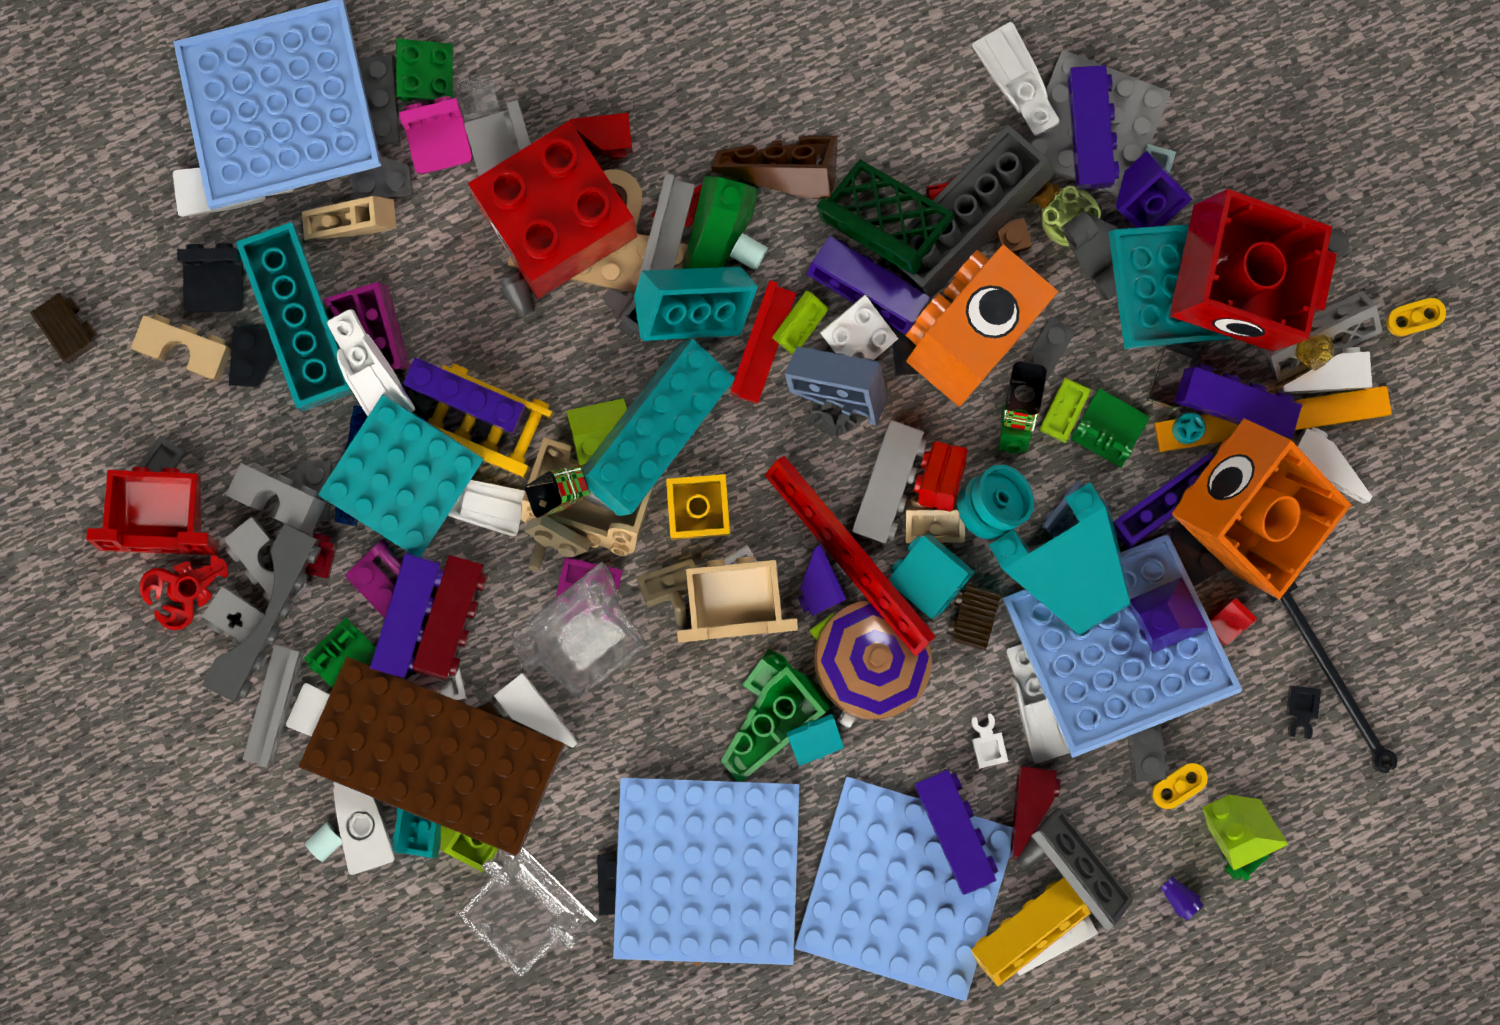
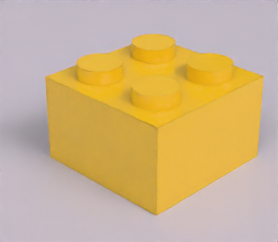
(698, 507)

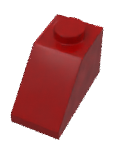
(606, 134)
(1230, 620)

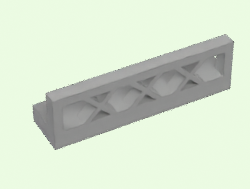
(668, 224)
(1340, 317)
(273, 706)

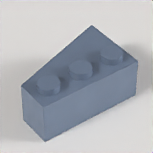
(840, 380)

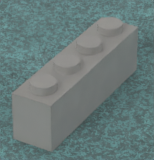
(887, 483)

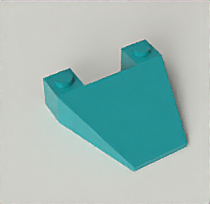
(1077, 571)

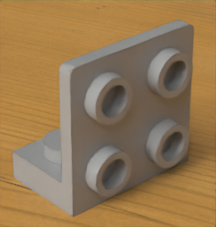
(497, 136)

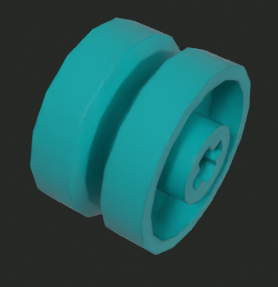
(995, 502)

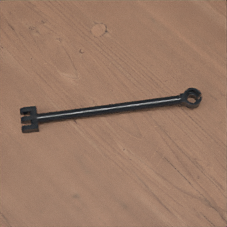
(1337, 683)

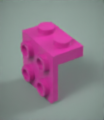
(436, 135)

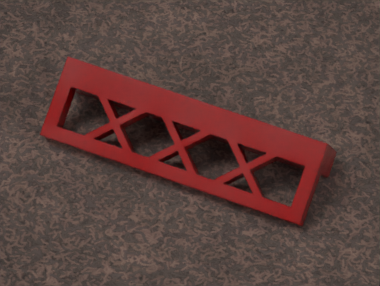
(761, 346)

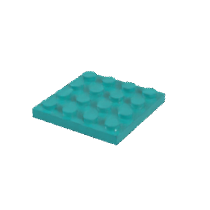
(1145, 277)
(401, 476)

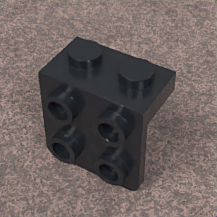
(211, 278)

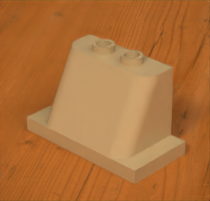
(734, 600)

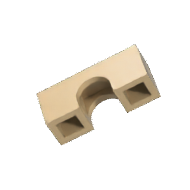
(157, 337)

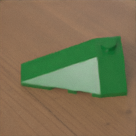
(719, 221)
(782, 706)

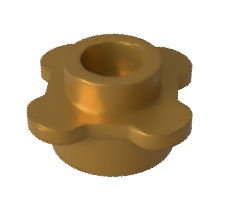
(1045, 195)

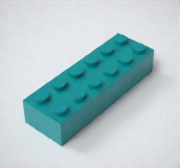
(294, 315)
(656, 427)

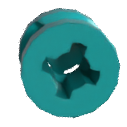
(1192, 424)

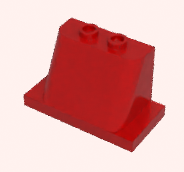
(152, 514)

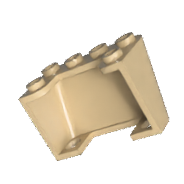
(583, 517)

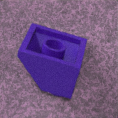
(1150, 194)
(819, 586)
(1167, 615)

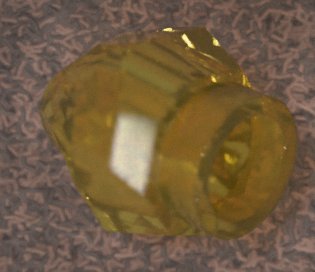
(1315, 351)

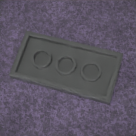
(1082, 868)

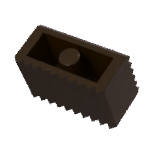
(64, 327)
(974, 616)

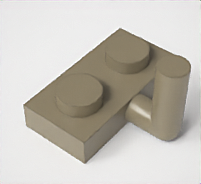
(551, 533)
(666, 585)

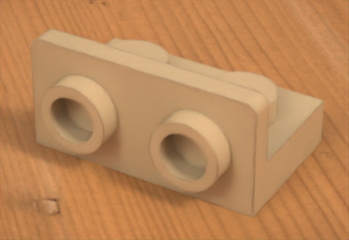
(941, 524)

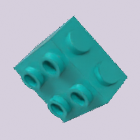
(930, 575)

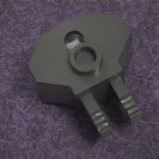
(624, 312)

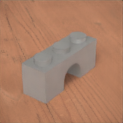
(296, 508)
(248, 545)

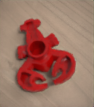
(181, 588)

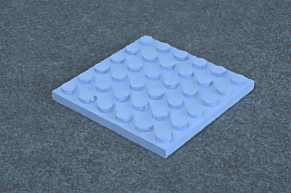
(277, 104)
(1108, 677)
(706, 871)
(890, 895)

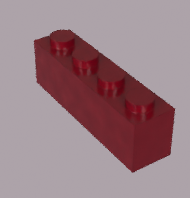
(449, 618)

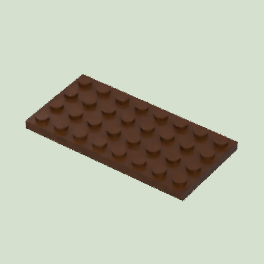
(432, 756)

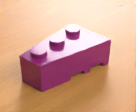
(378, 318)

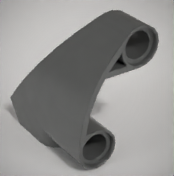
(1091, 246)

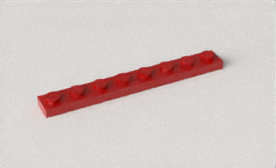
(849, 555)

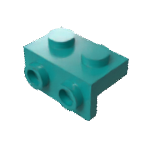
(415, 835)

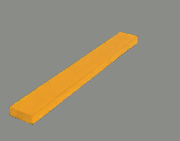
(1314, 413)

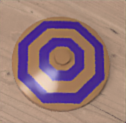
(867, 665)

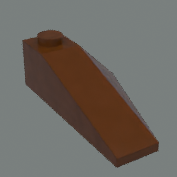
(795, 169)

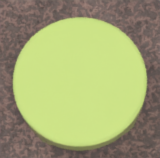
(1063, 208)

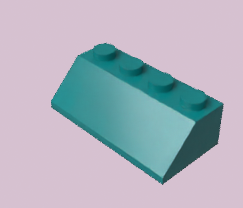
(693, 302)

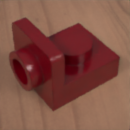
(324, 563)

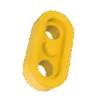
(1414, 317)
(1178, 785)

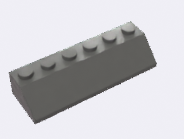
(982, 201)

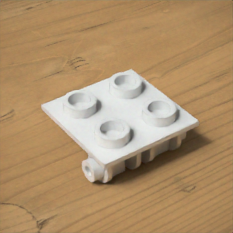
(859, 331)

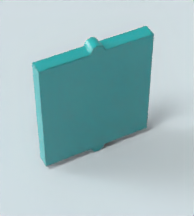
(815, 740)

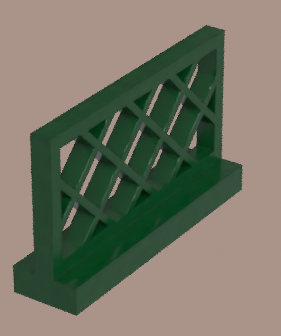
(876, 238)

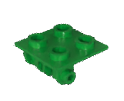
(423, 70)
(1110, 428)
(332, 651)

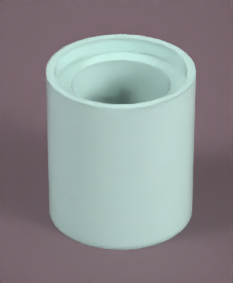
(749, 251)
(324, 842)

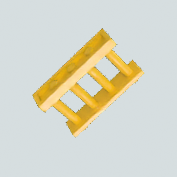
(488, 449)

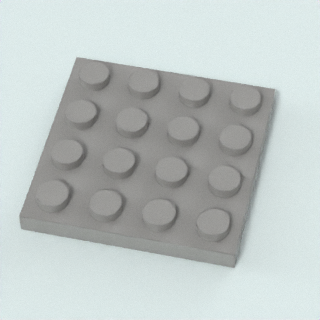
(1136, 118)

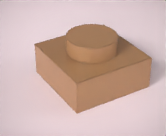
(1015, 235)

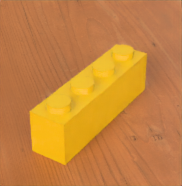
(1030, 931)

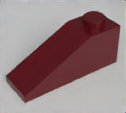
(1033, 798)

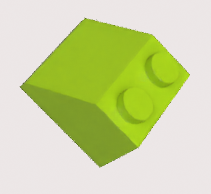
(592, 425)
(1243, 829)

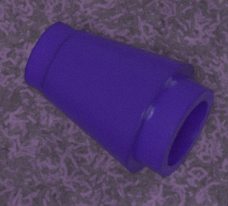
(1181, 898)

